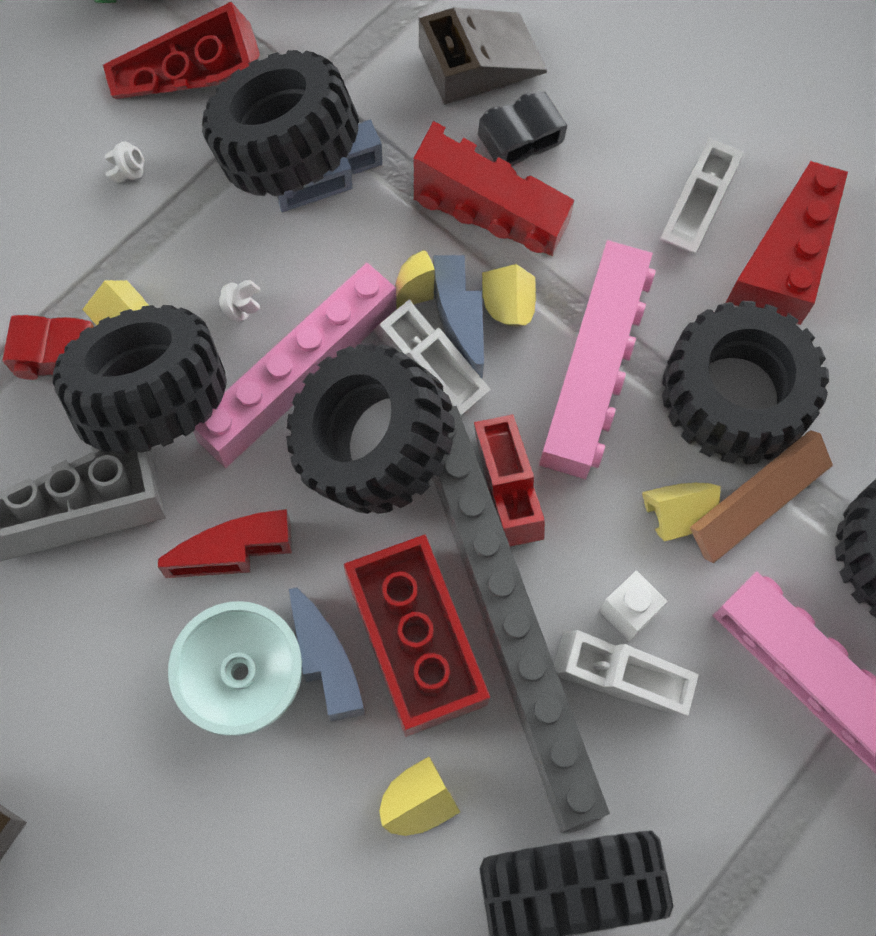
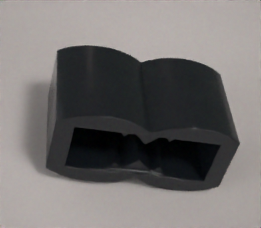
(522, 128)

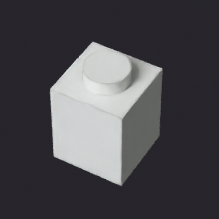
(632, 605)

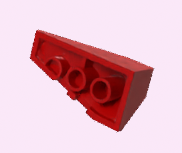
(187, 57)

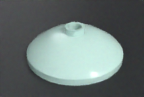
(211, 651)

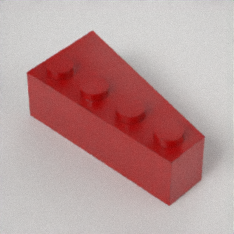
(488, 193)
(794, 250)

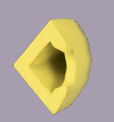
(415, 280)
(509, 295)
(113, 298)
(680, 506)
(416, 801)

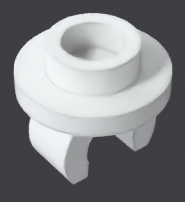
(127, 162)
(237, 300)

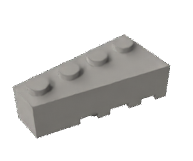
(79, 502)

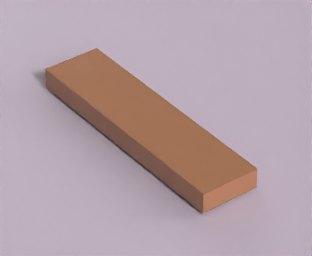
(761, 496)

